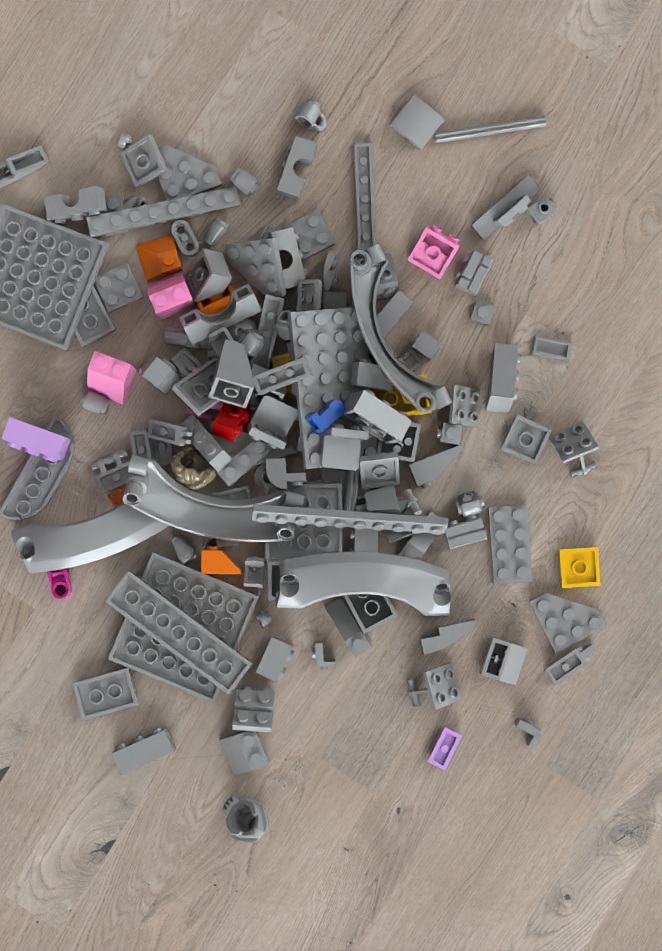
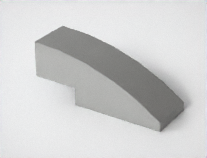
(22, 165)
(447, 635)

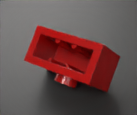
(230, 421)

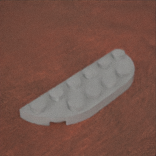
(38, 479)

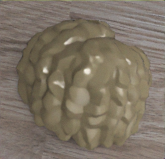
(192, 469)

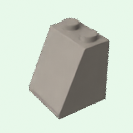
(232, 375)

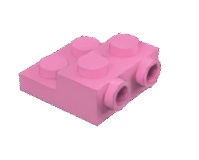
(434, 251)

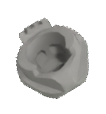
(245, 819)

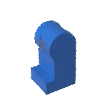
(324, 418)

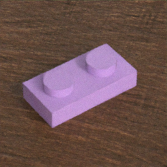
(444, 748)

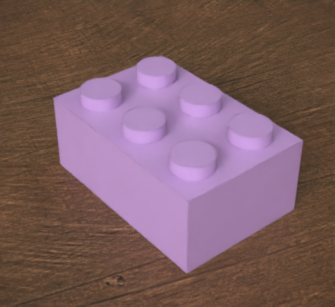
(35, 440)

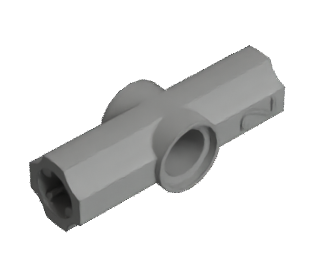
(180, 338)

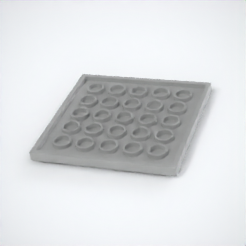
(45, 276)
(206, 599)

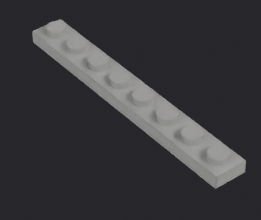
(163, 211)

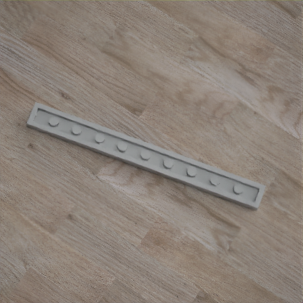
(352, 519)

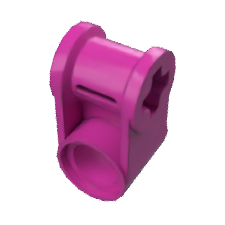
(60, 578)

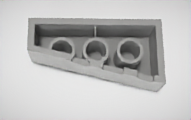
(159, 373)

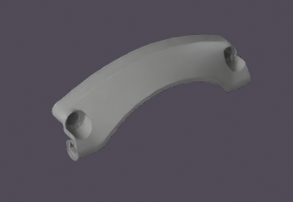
(364, 288)
(168, 501)
(82, 542)
(336, 574)

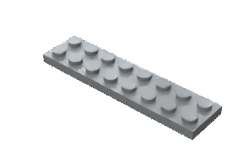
(178, 632)

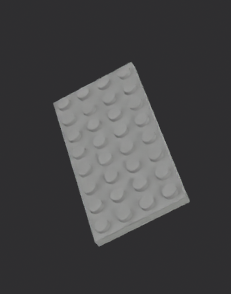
(331, 345)

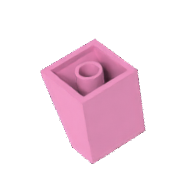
(170, 295)
(110, 377)

